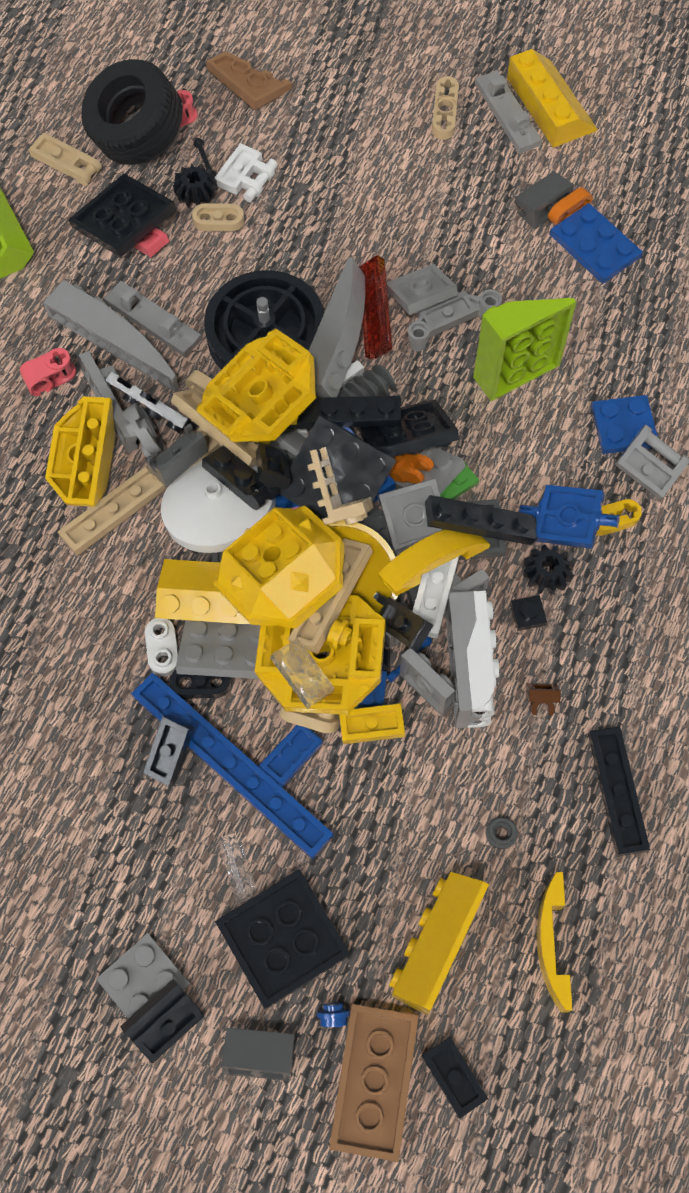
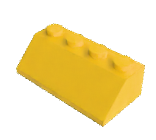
(548, 98)
(188, 593)
(439, 941)

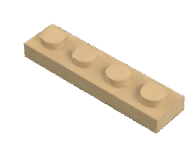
(187, 403)
(315, 629)

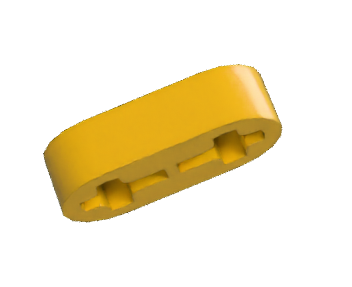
(617, 509)

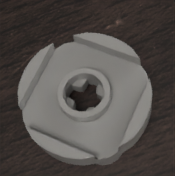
(143, 428)

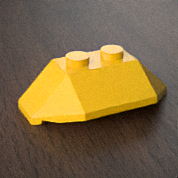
(82, 452)

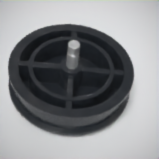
(256, 305)

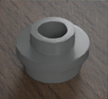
(508, 825)

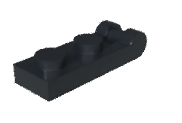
(238, 477)

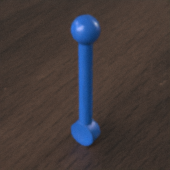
(395, 673)

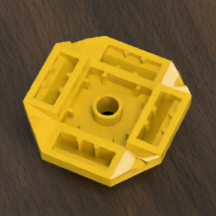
(260, 390)
(282, 568)
(351, 669)

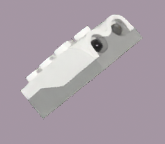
(471, 657)

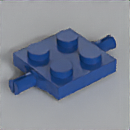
(570, 516)

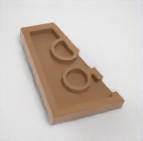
(249, 84)

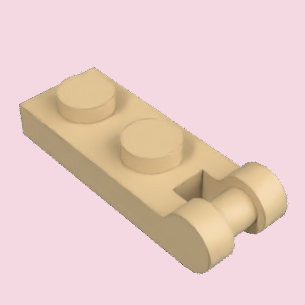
(65, 158)

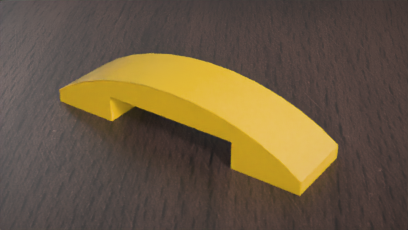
(427, 554)
(557, 985)

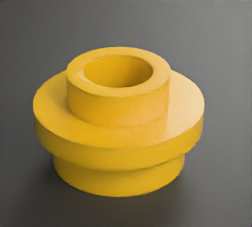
(339, 634)

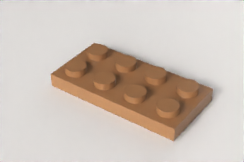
(374, 1083)

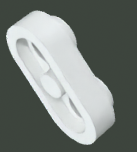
(161, 645)

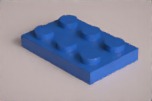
(595, 243)

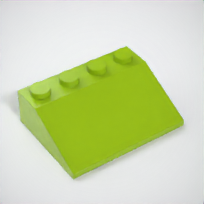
(521, 343)

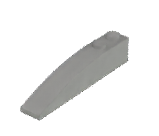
(108, 330)
(339, 331)

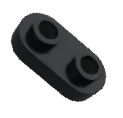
(200, 686)

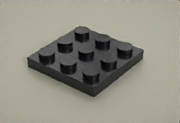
(122, 214)
(421, 427)
(356, 466)
(282, 939)

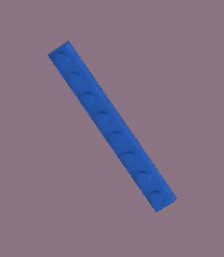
(236, 768)

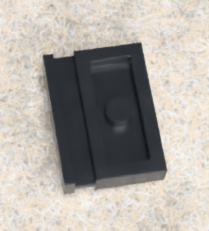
(162, 1021)

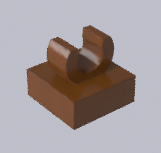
(543, 693)

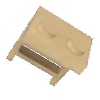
(336, 511)

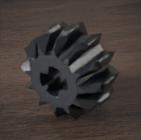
(195, 185)
(540, 576)

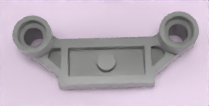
(449, 314)

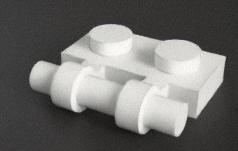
(239, 168)

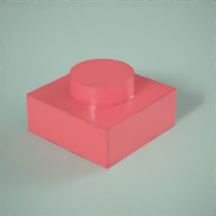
(152, 242)

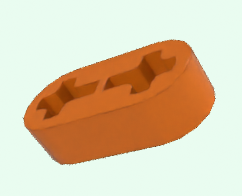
(569, 205)

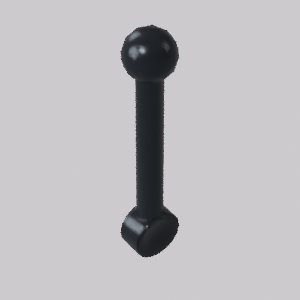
(198, 143)

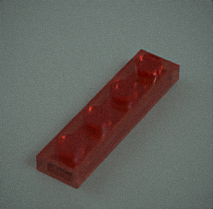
(376, 309)

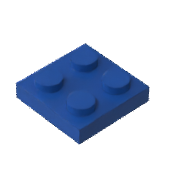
(620, 420)

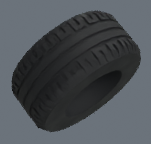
(114, 94)

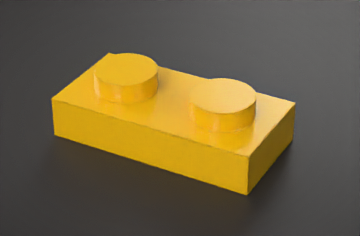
(372, 724)

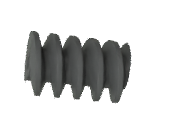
(370, 384)

